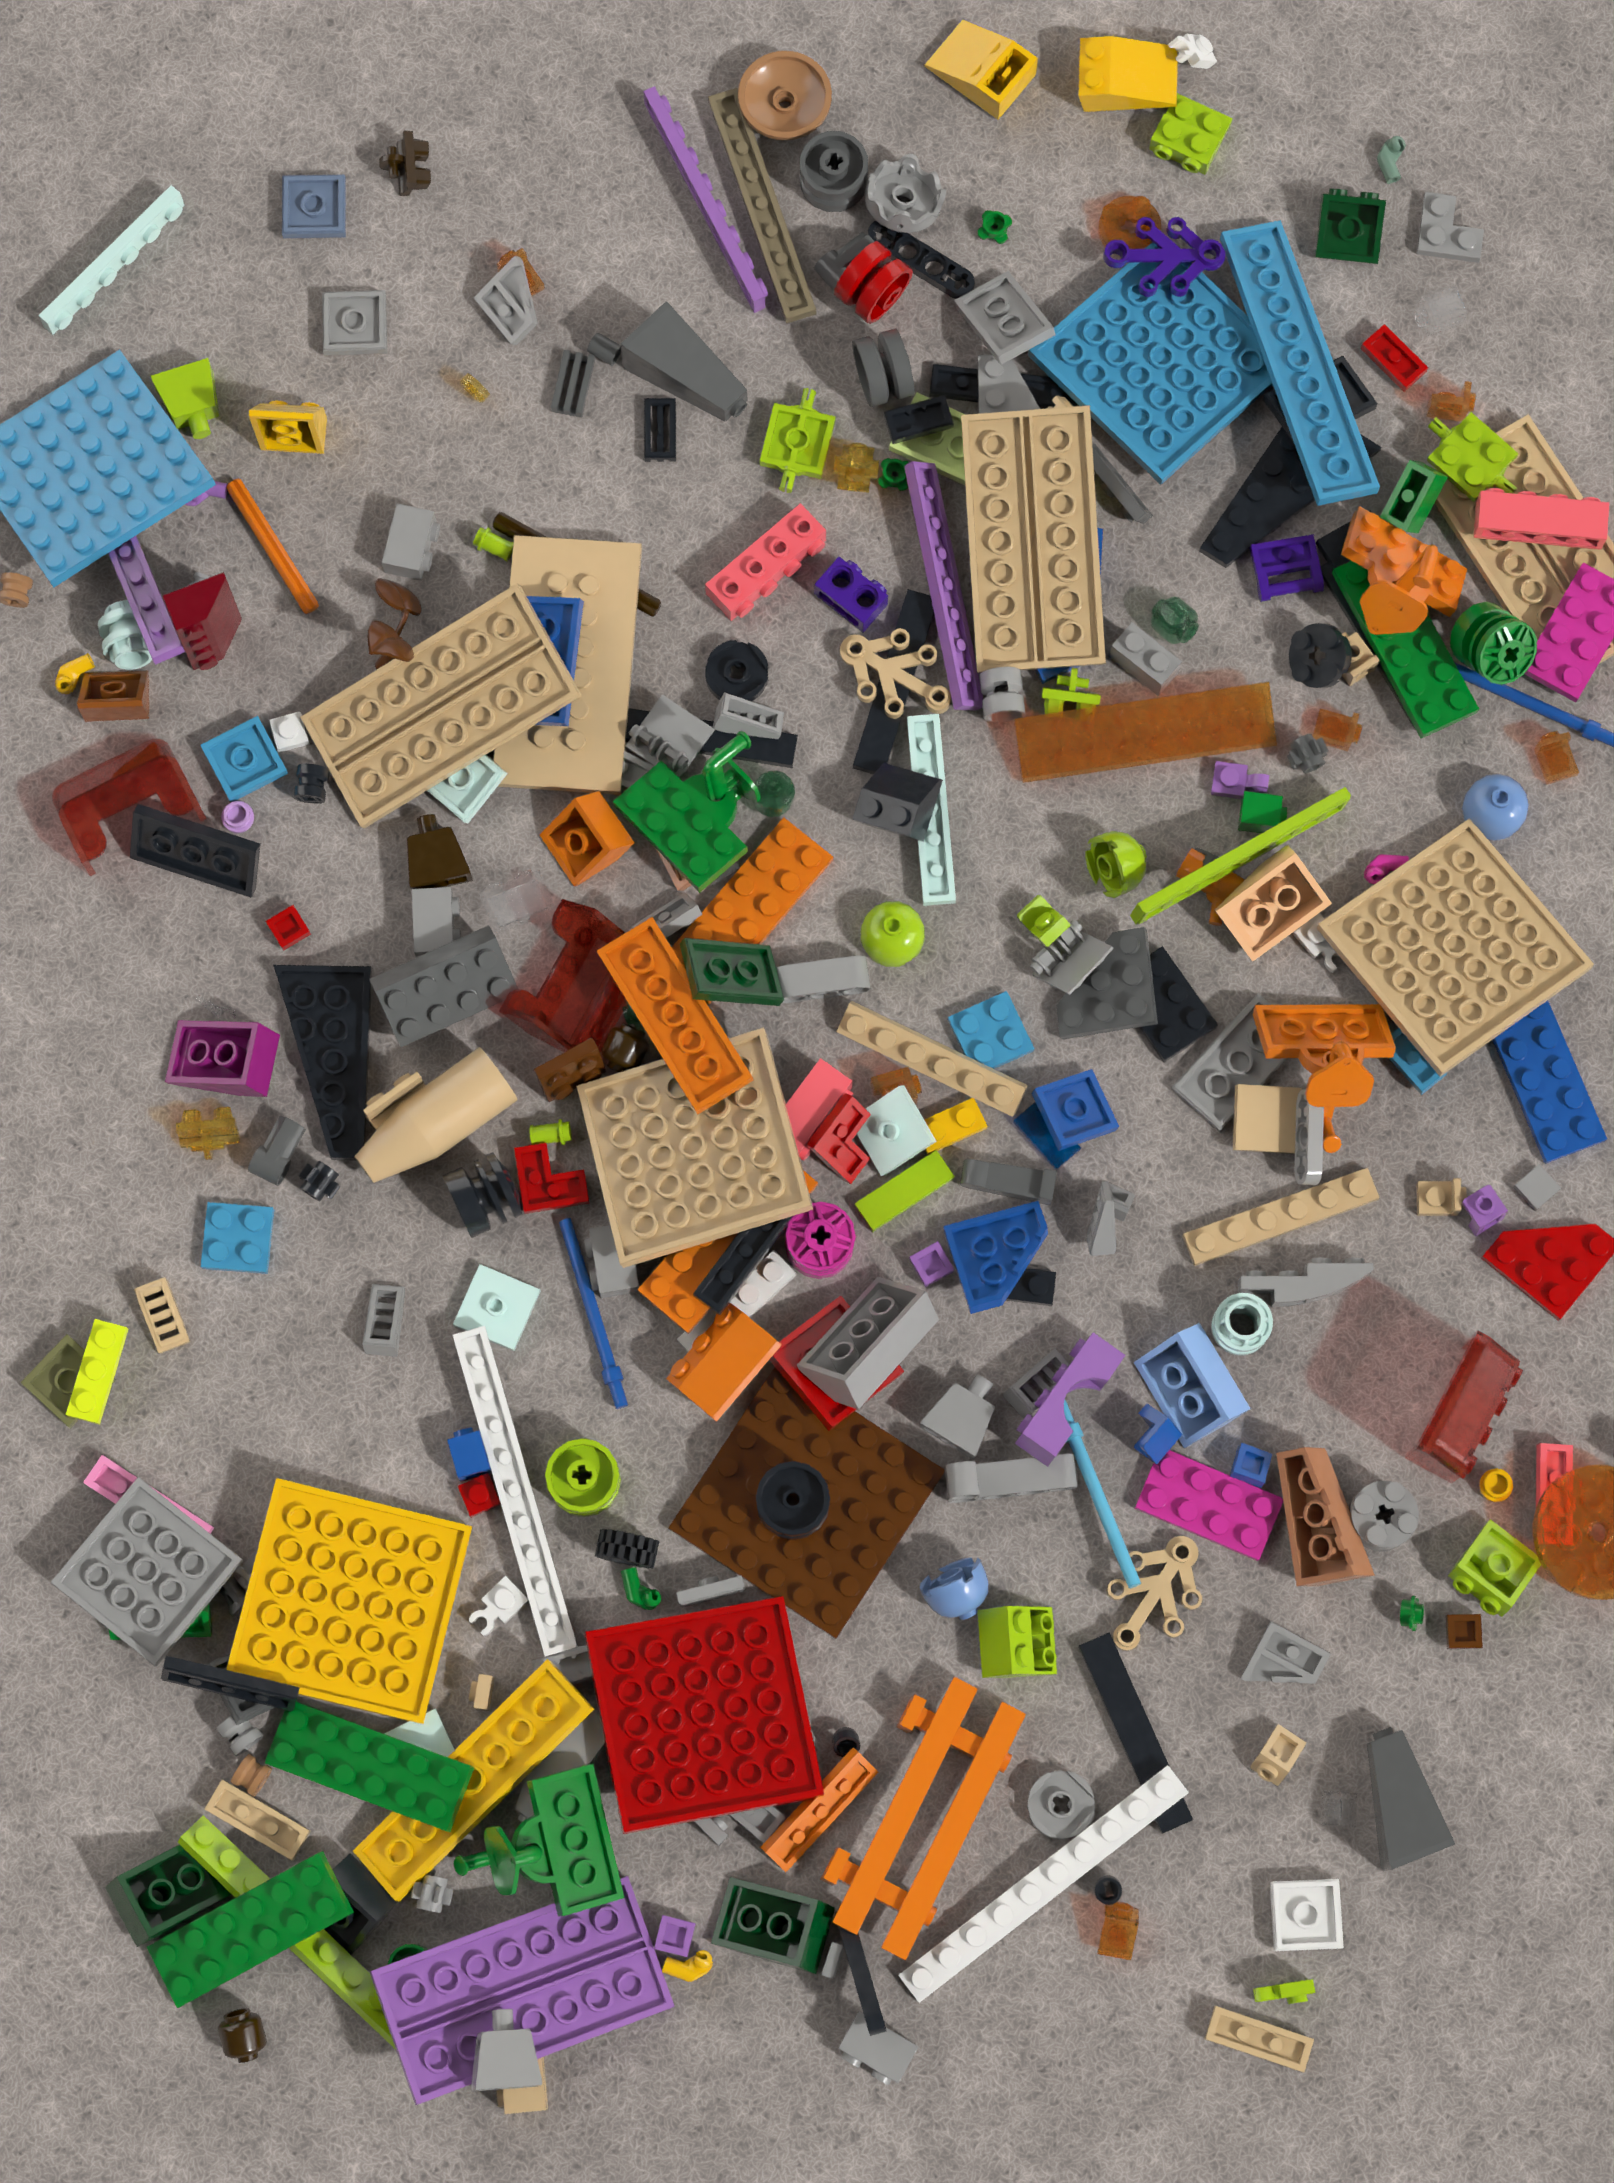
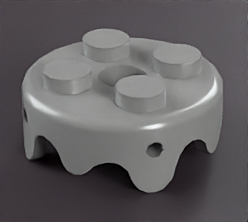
(907, 180)

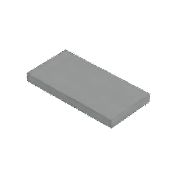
(1230, 1060)

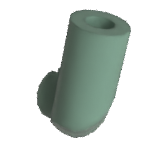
(1388, 157)

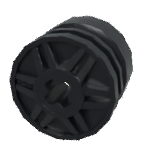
(483, 1194)

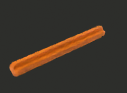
(272, 546)

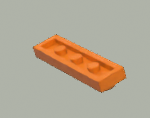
(817, 1814)

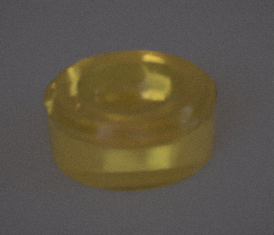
(474, 388)

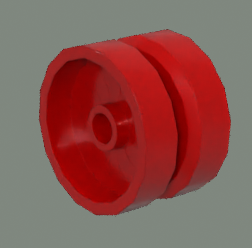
(873, 282)

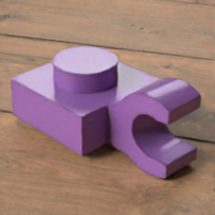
(1232, 780)

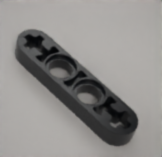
(923, 256)
(863, 1982)

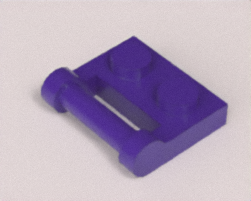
(1286, 557)

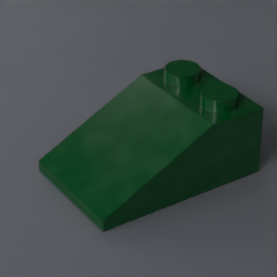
(163, 1894)
(773, 1925)

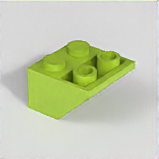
(1017, 1641)

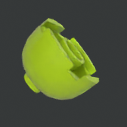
(1116, 861)
(892, 933)

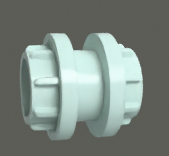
(122, 637)
(1250, 1306)

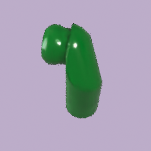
(637, 1593)

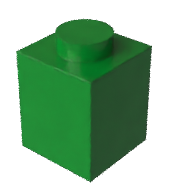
(1260, 812)

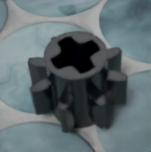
(319, 1181)

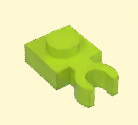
(1293, 1991)

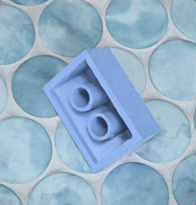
(1192, 1384)

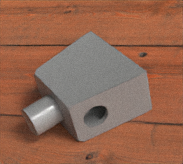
(961, 1416)
(505, 2056)

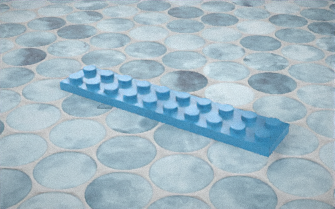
(1299, 363)

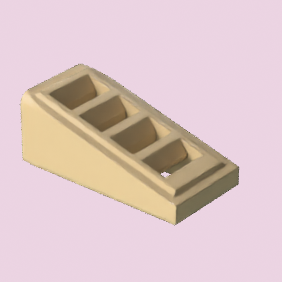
(146, 1306)

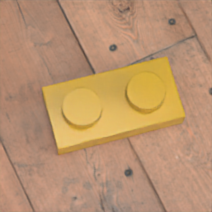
(955, 1124)

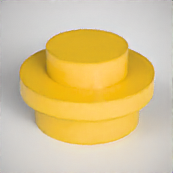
(1496, 1485)

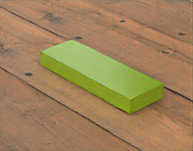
(904, 1191)

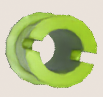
(493, 544)
(551, 1133)

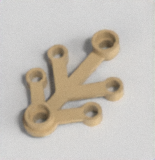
(891, 670)
(1159, 1588)

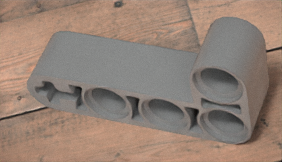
(1009, 1478)

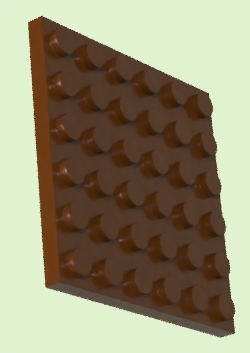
(873, 1494)

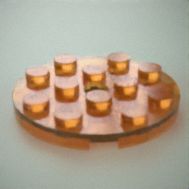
(1564, 1527)

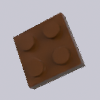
(569, 1070)

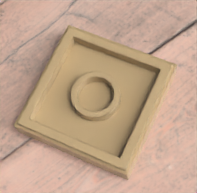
(1265, 1118)

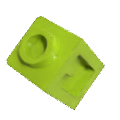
(1043, 920)

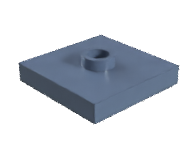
(313, 206)

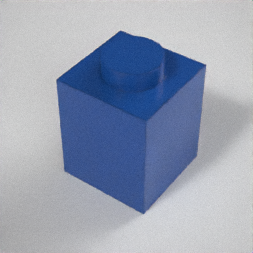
(469, 1454)

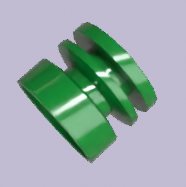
(1493, 643)

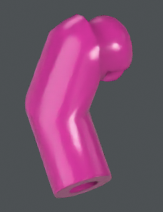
(1382, 865)

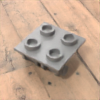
(670, 736)
(1071, 960)

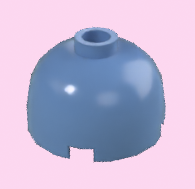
(1496, 806)
(957, 1589)

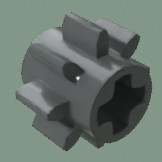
(1307, 753)

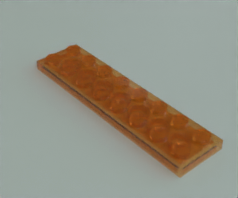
(1145, 731)

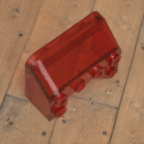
(117, 786)
(579, 992)
(1467, 1409)

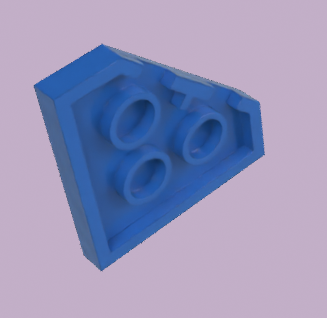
(995, 1252)

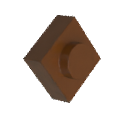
(1464, 1631)

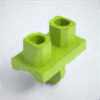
(1055, 697)

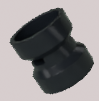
(311, 783)

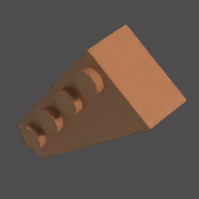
(1319, 1521)

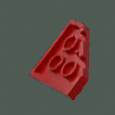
(1551, 1262)

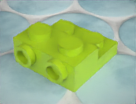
(1190, 135)
(1495, 1569)

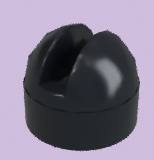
(844, 1740)
(1100, 1890)

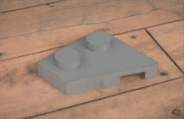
(1285, 1658)

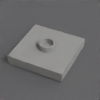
(354, 322)

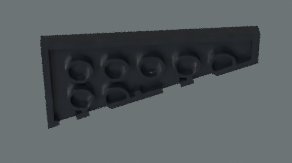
(1265, 501)
(332, 1032)

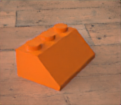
(723, 1361)

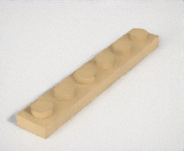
(932, 1058)
(1280, 1216)

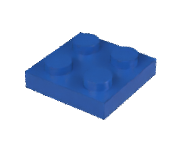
(1075, 1109)

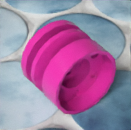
(815, 1259)

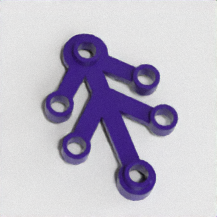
(1168, 254)

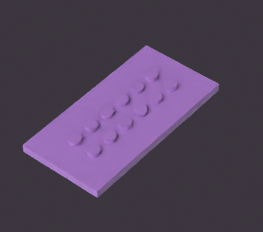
(556, 1972)

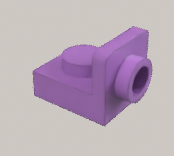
(1485, 1209)

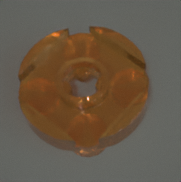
(1126, 209)

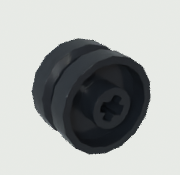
(797, 1520)

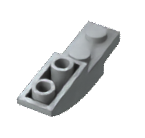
(1319, 1281)

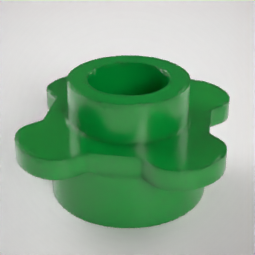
(994, 218)
(887, 480)
(1411, 1613)

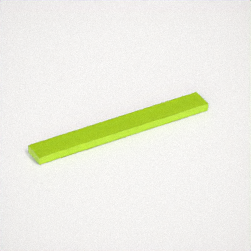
(1240, 856)

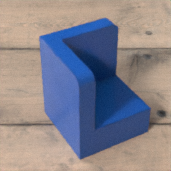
(1159, 1437)

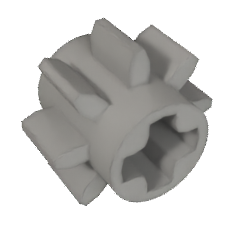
(432, 1893)

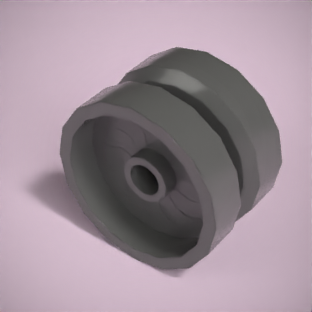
(833, 171)
(883, 368)

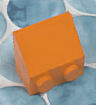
(586, 837)

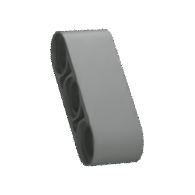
(824, 978)

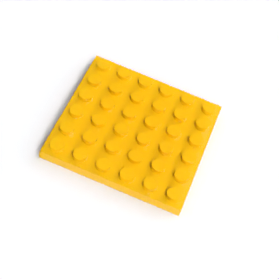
(350, 1600)

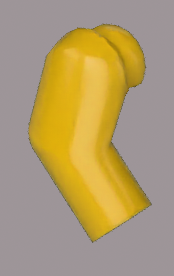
(70, 672)
(690, 1969)

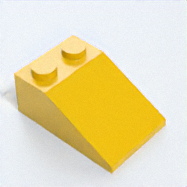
(1126, 74)
(289, 427)

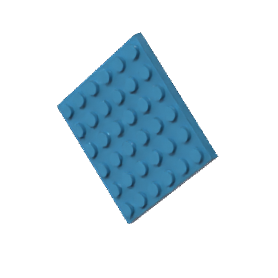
(1157, 367)
(93, 468)

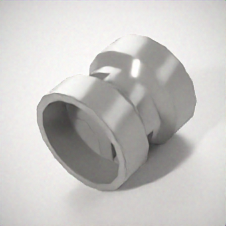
(240, 1736)

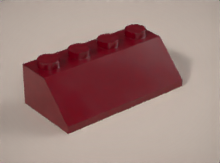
(204, 619)

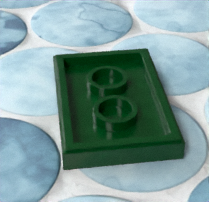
(731, 972)

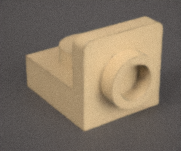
(1440, 1197)
(1278, 1755)

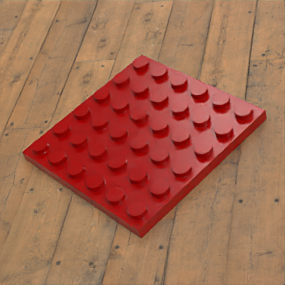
(703, 1714)

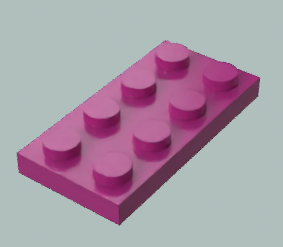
(1576, 634)
(1210, 1504)

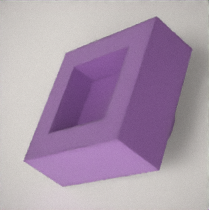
(931, 1264)
(674, 1936)

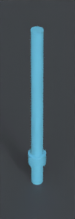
(1100, 1501)

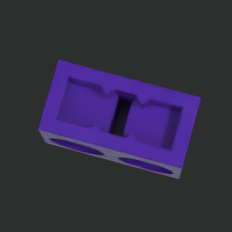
(845, 599)

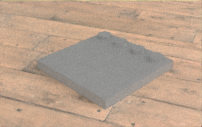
(147, 1571)

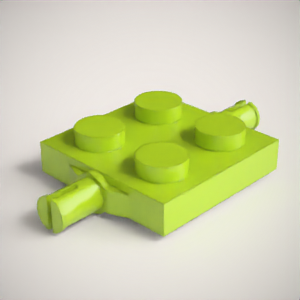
(797, 440)
(1472, 456)

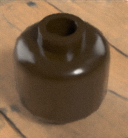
(624, 1047)
(242, 2035)

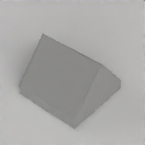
(1122, 1202)

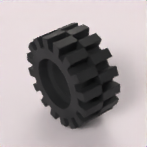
(627, 1548)

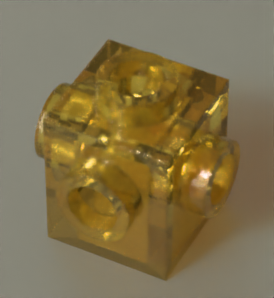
(856, 467)

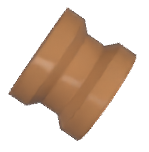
(15, 589)
(251, 1775)

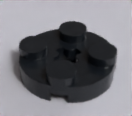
(739, 655)
(1302, 655)

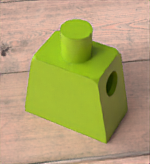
(189, 396)

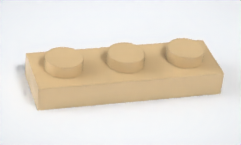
(257, 1820)
(1259, 2039)

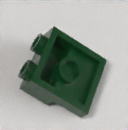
(1350, 226)

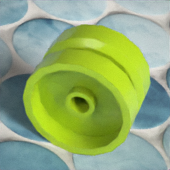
(577, 1458)

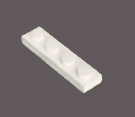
(758, 1289)

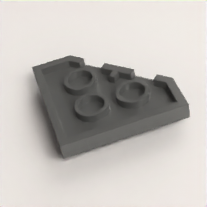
(1115, 993)

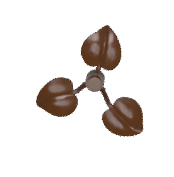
(384, 639)

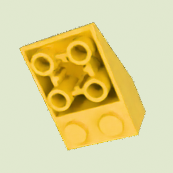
(984, 67)

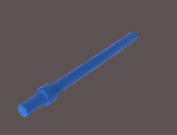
(1590, 729)
(611, 1374)

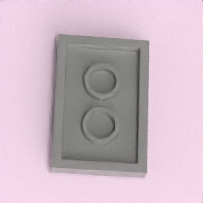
(1004, 317)

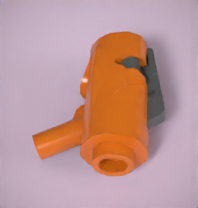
(1215, 892)

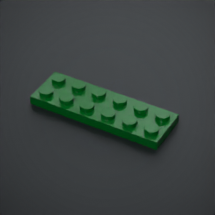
(1414, 663)
(370, 1766)
(250, 1929)

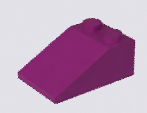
(223, 1057)

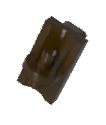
(401, 163)

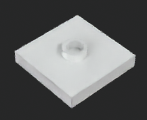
(1306, 1915)

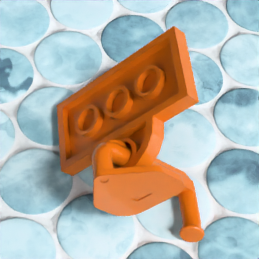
(1400, 574)
(1330, 1046)

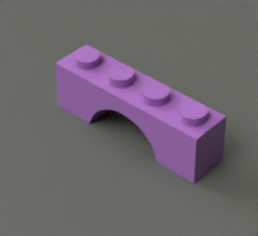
(1048, 1428)

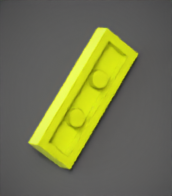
(97, 1371)

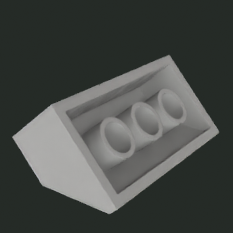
(869, 1341)

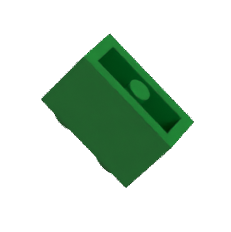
(1413, 496)

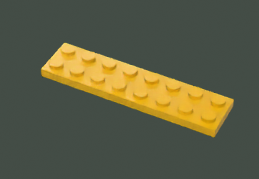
(503, 1754)

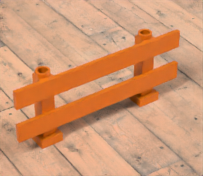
(941, 1732)

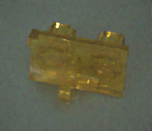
(207, 1134)

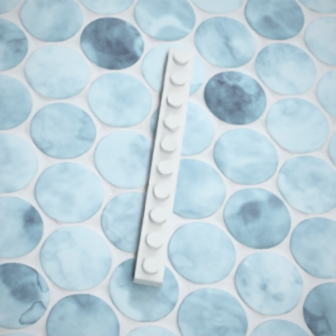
(515, 1491)
(1043, 1884)

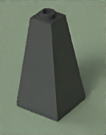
(678, 361)
(1404, 1806)

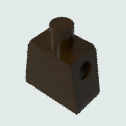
(435, 857)

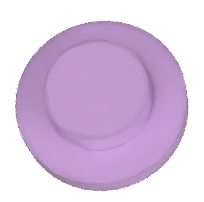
(237, 817)

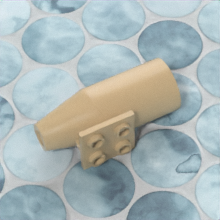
(427, 1120)

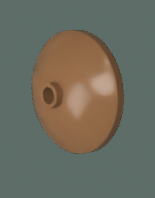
(783, 78)

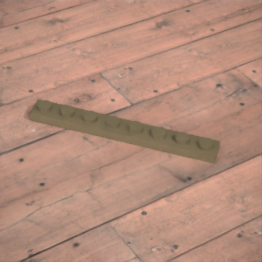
(762, 207)

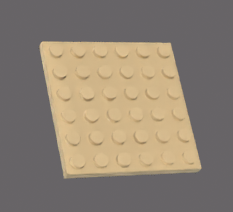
(1454, 947)
(686, 1175)

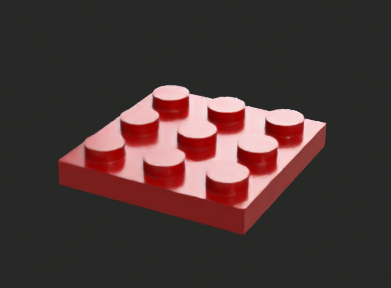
(795, 1348)

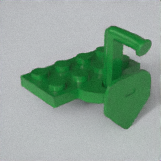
(692, 816)
(568, 1844)

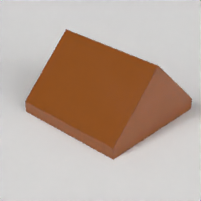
(114, 696)

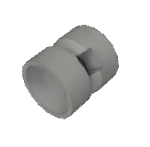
(1002, 696)

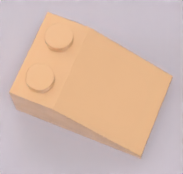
(1272, 903)

